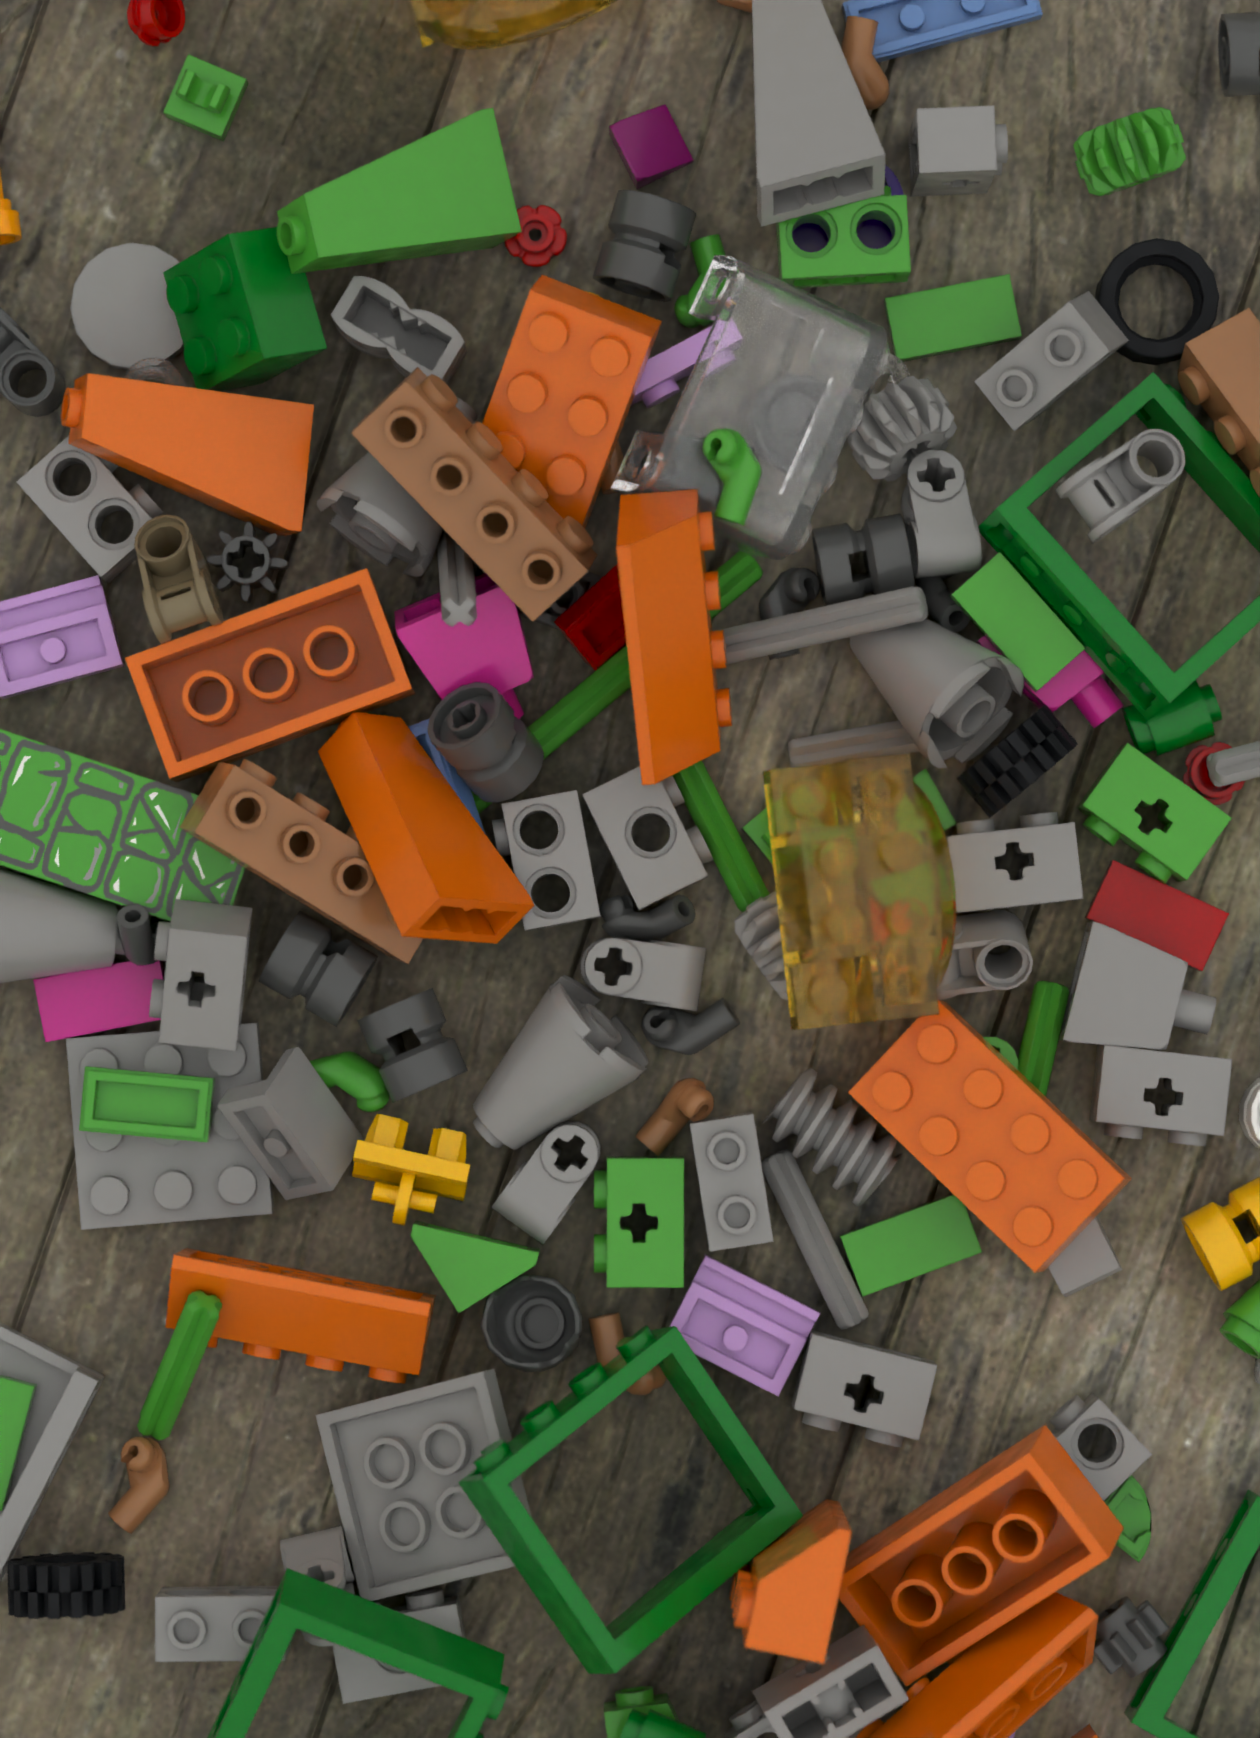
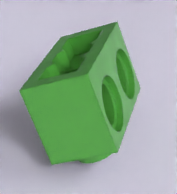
(845, 257)

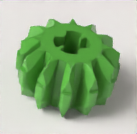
(1129, 151)

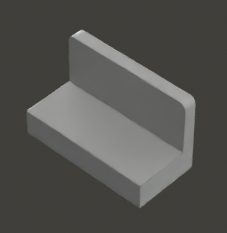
(293, 1127)

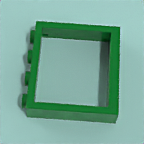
(1076, 598)
(488, 1488)
(1196, 1623)
(371, 1631)

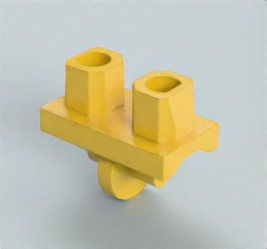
(410, 1177)

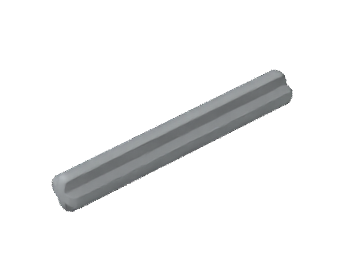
(825, 624)

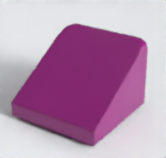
(650, 145)

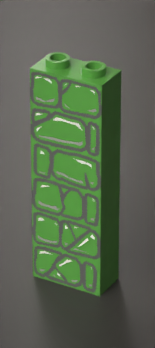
(104, 831)

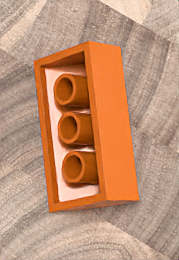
(671, 631)
(307, 1314)
(793, 1585)
(999, 1678)

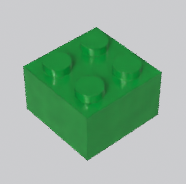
(242, 311)

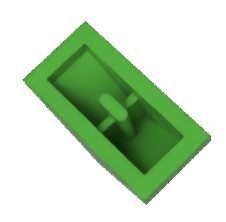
(470, 1263)

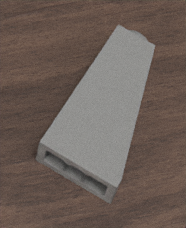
(809, 117)

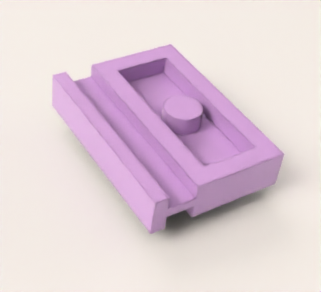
(56, 637)
(743, 1324)

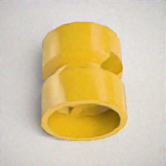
(1219, 1240)

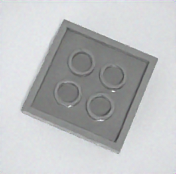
(161, 1179)
(399, 1488)

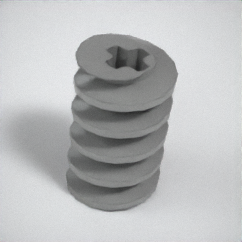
(834, 1136)

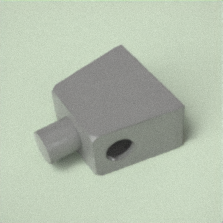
(1130, 994)

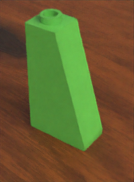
(416, 202)

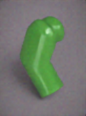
(703, 254)
(737, 470)
(355, 1077)

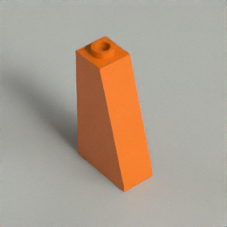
(206, 444)
(419, 836)

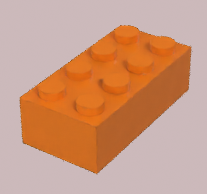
(569, 390)
(269, 675)
(989, 1136)
(977, 1555)

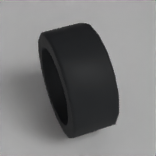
(1182, 260)

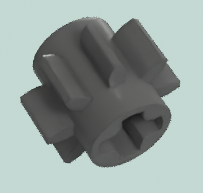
(235, 550)
(1130, 1637)

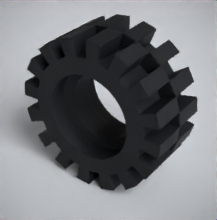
(1017, 761)
(66, 1585)

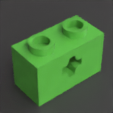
(1188, 818)
(658, 1257)

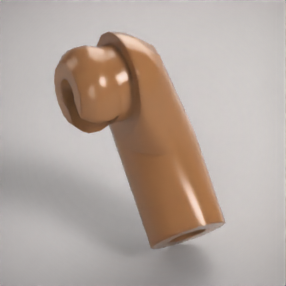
(858, 49)
(606, 1334)

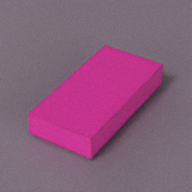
(96, 999)

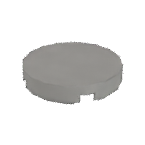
(124, 306)

